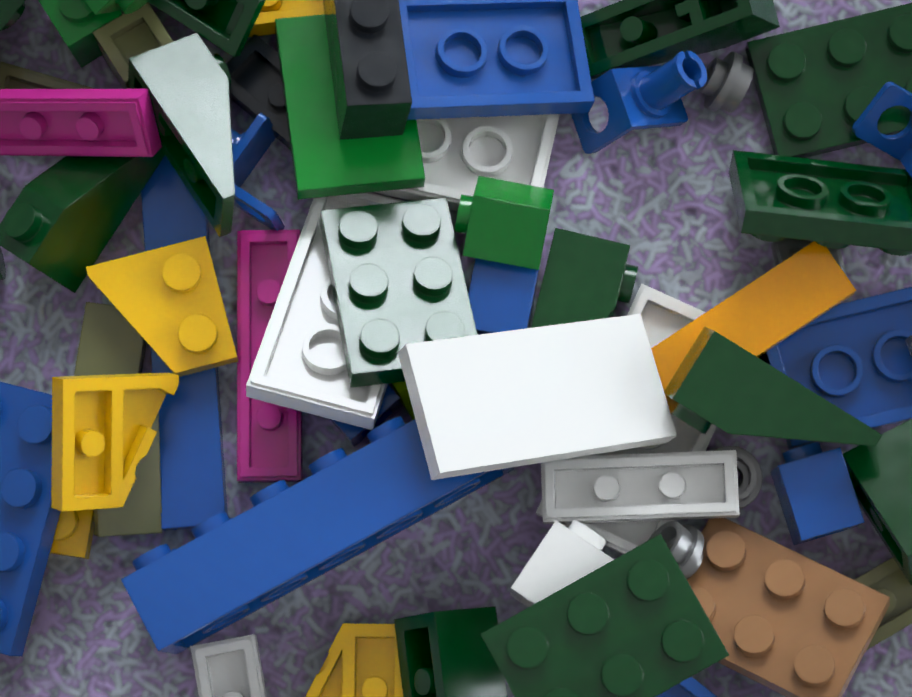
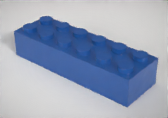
(291, 536)

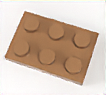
(784, 613)

